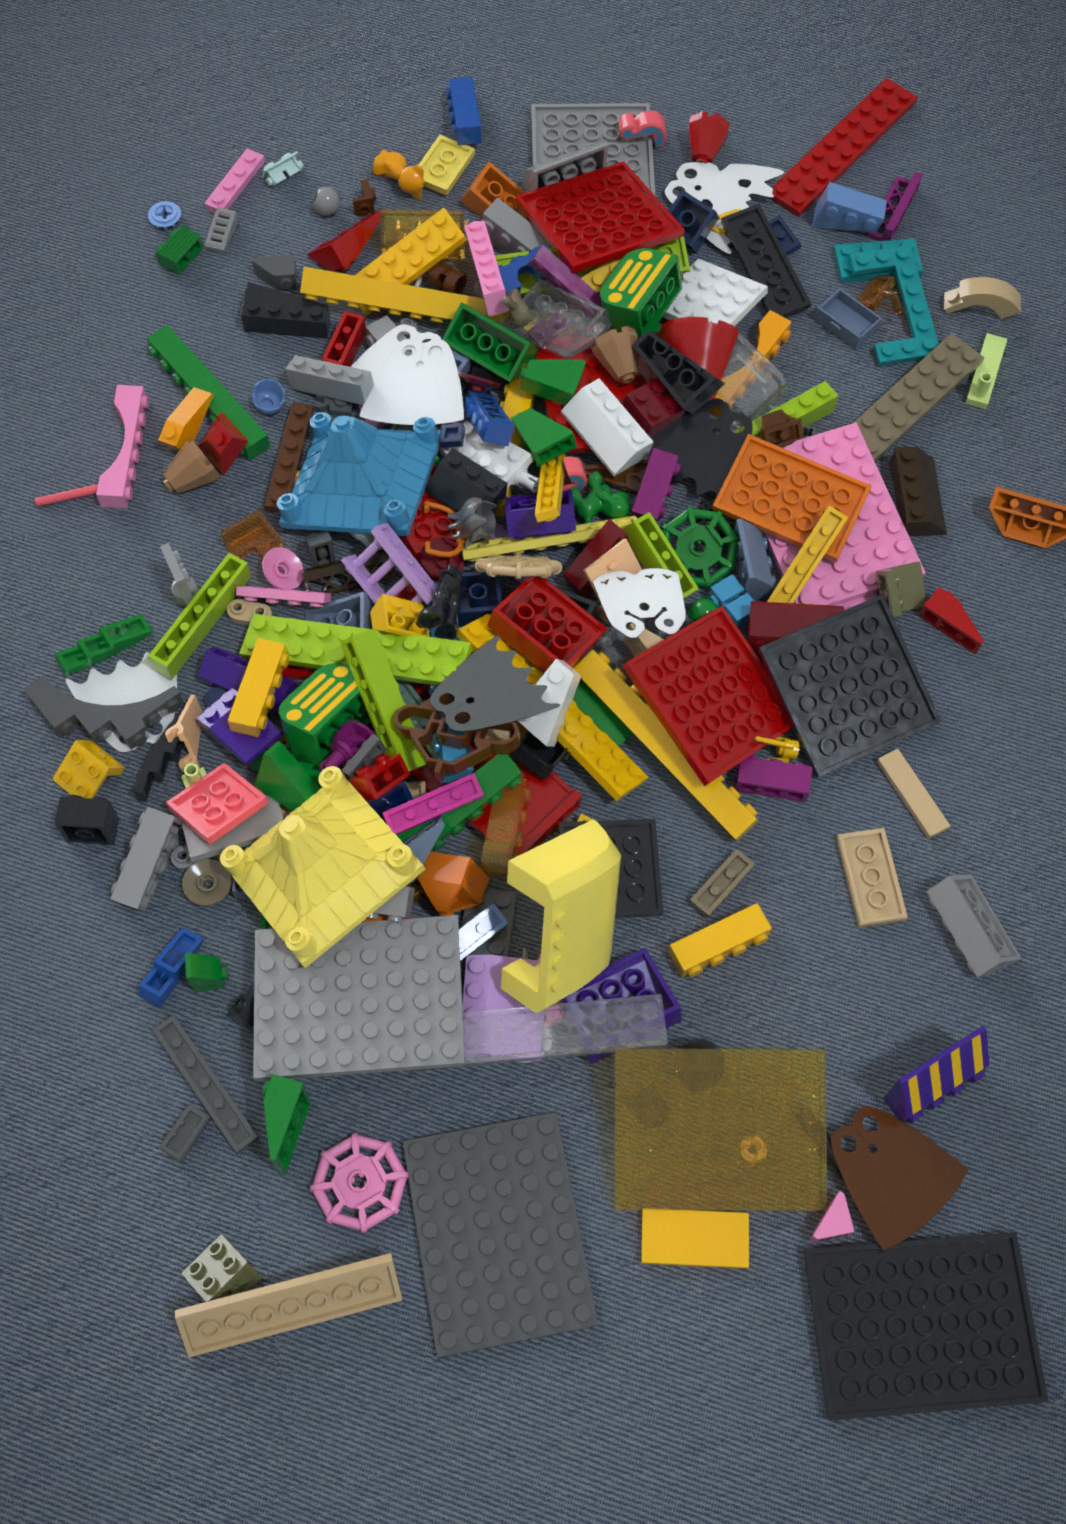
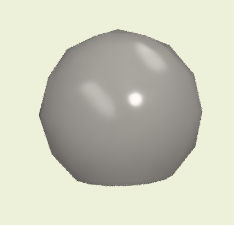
(326, 201)

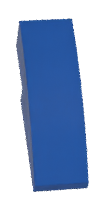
(169, 967)

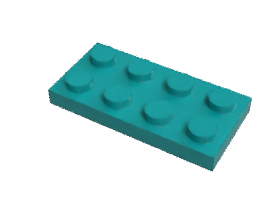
(842, 252)

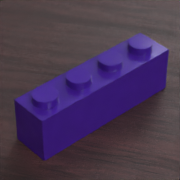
(228, 672)

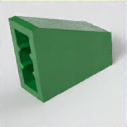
(552, 379)
(542, 436)
(284, 778)

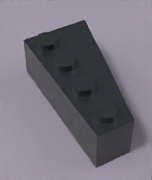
(283, 314)
(682, 376)

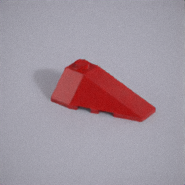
(347, 245)

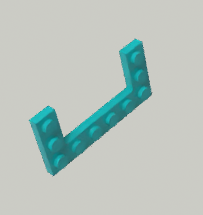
(902, 262)

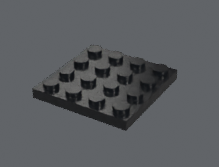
(639, 868)

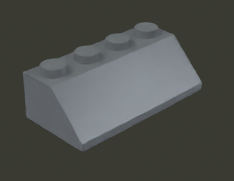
(566, 166)
(973, 925)

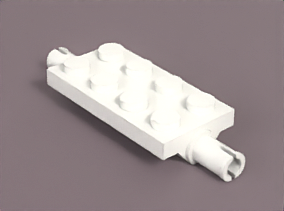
(506, 462)

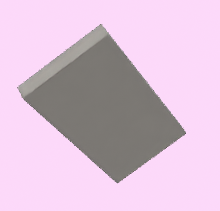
(242, 835)

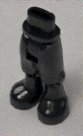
(445, 597)

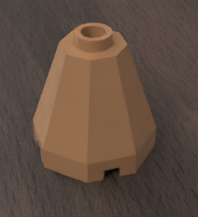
(617, 353)
(189, 469)

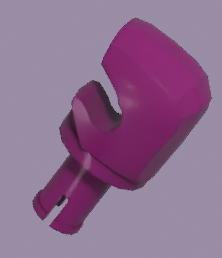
(346, 743)

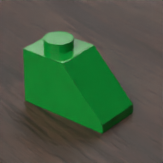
(205, 972)

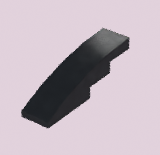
(157, 763)

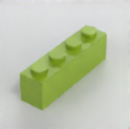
(656, 551)

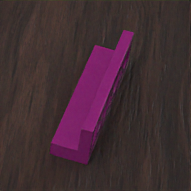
(898, 211)
(560, 275)

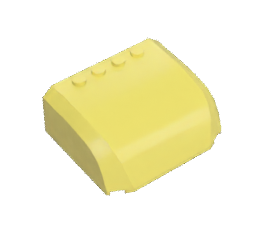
(578, 888)

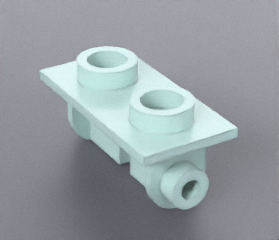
(274, 171)

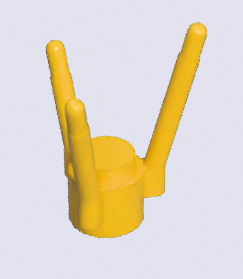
(785, 747)

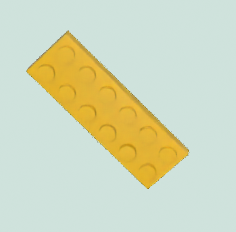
(416, 252)

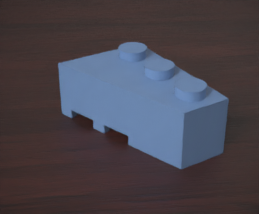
(848, 210)

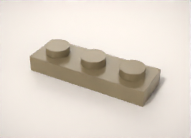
(722, 883)

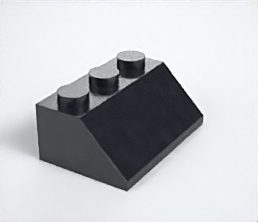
(462, 478)

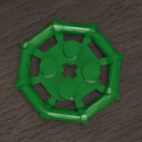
(710, 538)

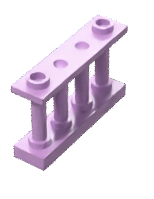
(399, 556)

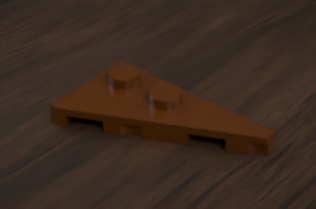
(628, 480)

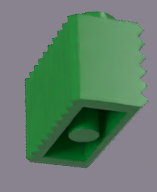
(179, 249)

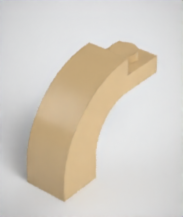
(985, 292)

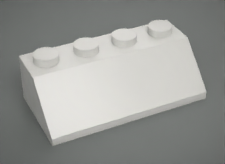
(607, 427)

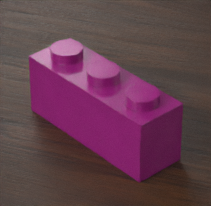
(656, 484)
(774, 778)

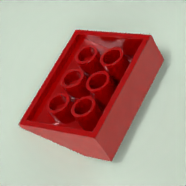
(545, 624)

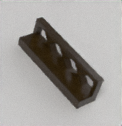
(337, 567)

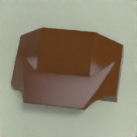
(781, 428)

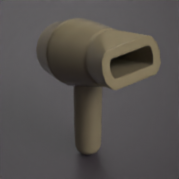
(518, 309)

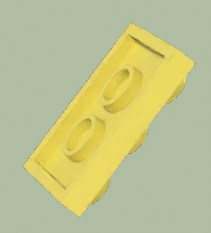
(445, 164)

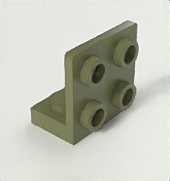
(902, 587)
(221, 1272)

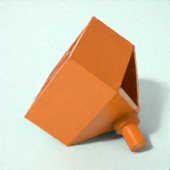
(452, 882)

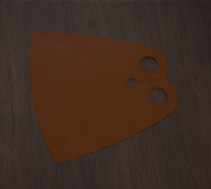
(899, 1183)

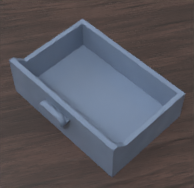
(847, 318)

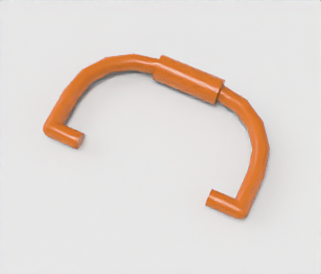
(460, 542)

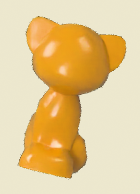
(394, 166)

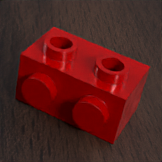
(380, 776)

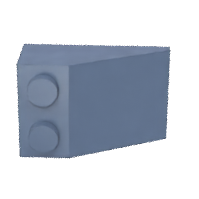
(348, 611)

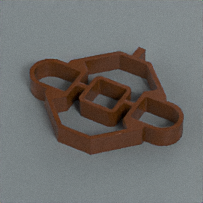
(422, 737)

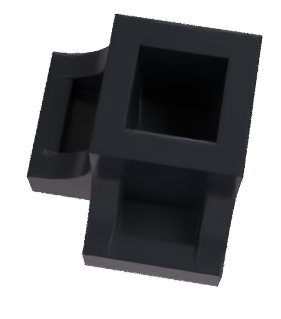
(243, 1009)

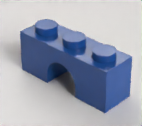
(517, 267)

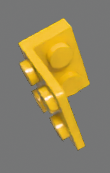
(86, 769)

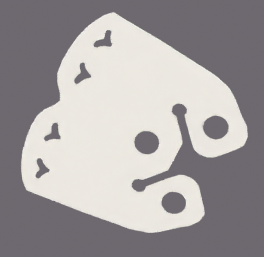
(638, 589)

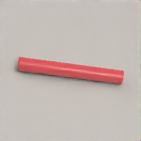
(66, 495)

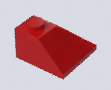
(222, 443)

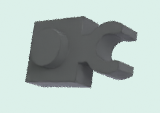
(335, 406)

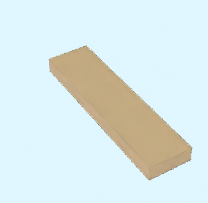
(913, 793)

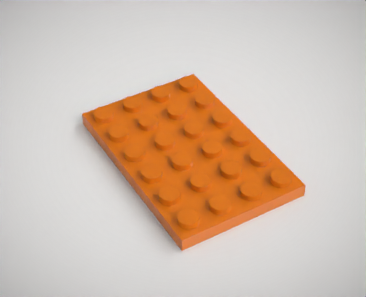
(788, 494)

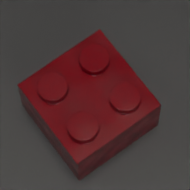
(653, 407)

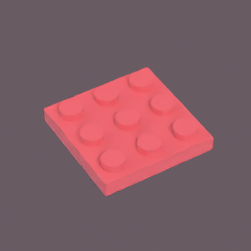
(217, 803)

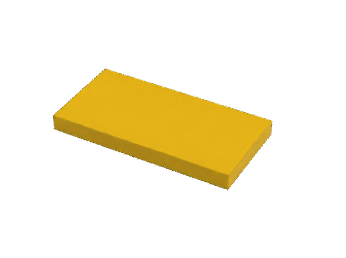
(695, 1238)

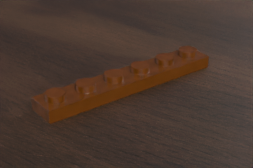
(289, 454)

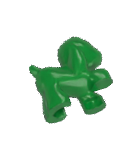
(600, 499)

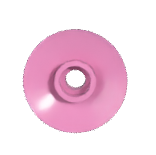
(287, 563)

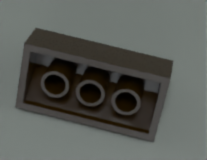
(917, 492)

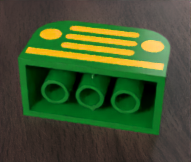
(641, 290)
(319, 710)

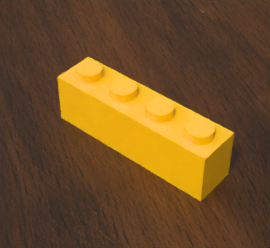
(258, 688)
(719, 941)

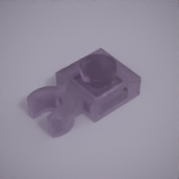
(545, 332)

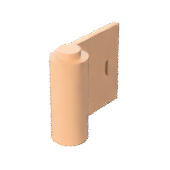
(616, 559)

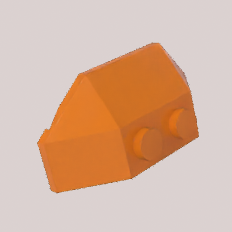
(1028, 518)

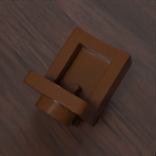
(364, 204)

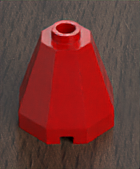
(707, 136)

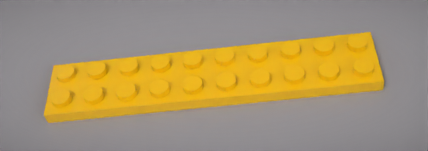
(579, 734)

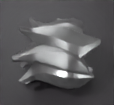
(474, 520)

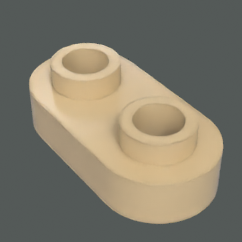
(248, 609)

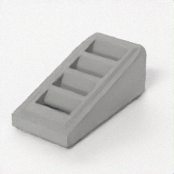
(226, 218)

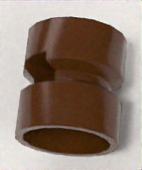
(446, 278)

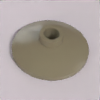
(204, 872)

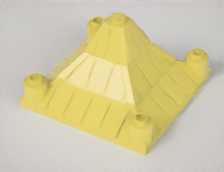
(323, 868)

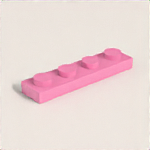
(235, 181)
(273, 595)

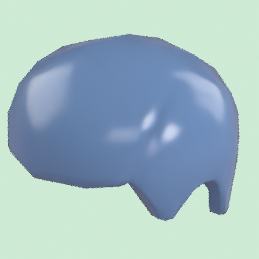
(268, 396)

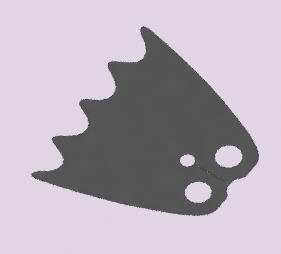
(497, 689)

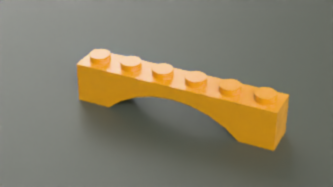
(771, 333)

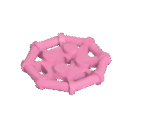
(373, 1188)

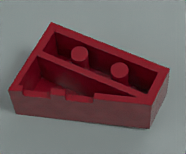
(602, 542)

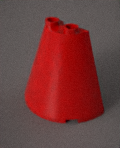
(702, 341)

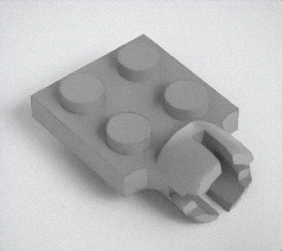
(183, 587)

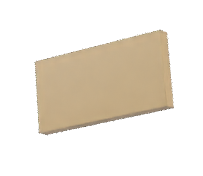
(871, 877)

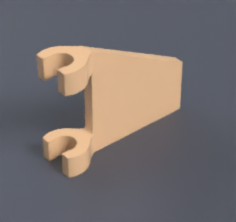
(188, 730)

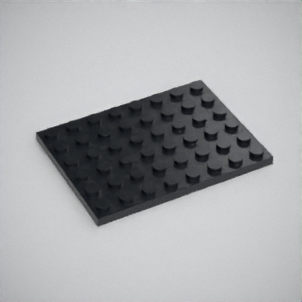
(924, 1326)

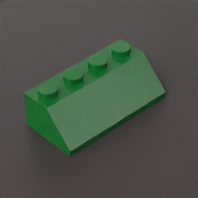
(489, 342)

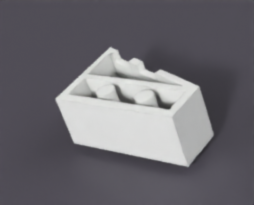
(561, 687)

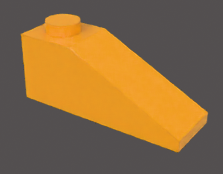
(186, 419)

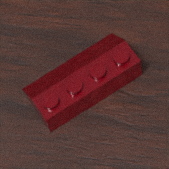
(775, 620)

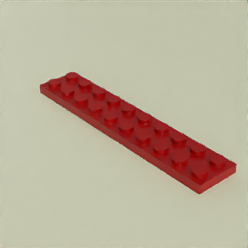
(842, 147)

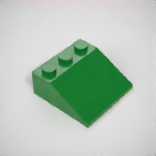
(285, 1113)

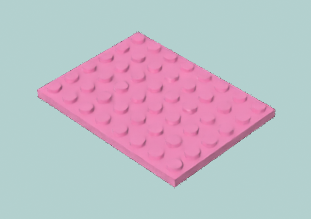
(876, 538)

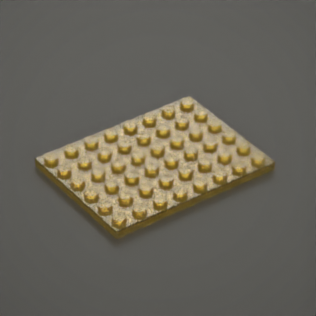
(720, 1129)

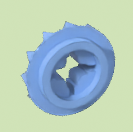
(157, 211)

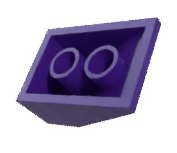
(244, 747)

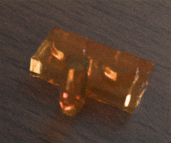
(877, 291)

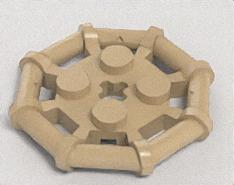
(518, 566)

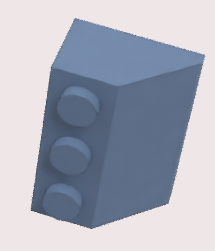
(752, 561)

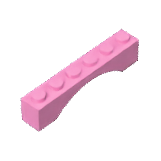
(486, 267)
(115, 483)

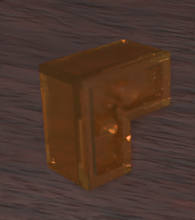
(251, 534)

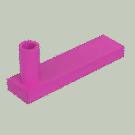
(433, 804)

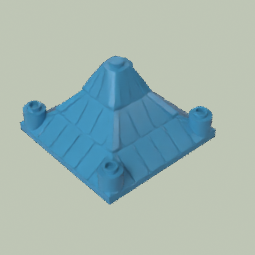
(361, 476)

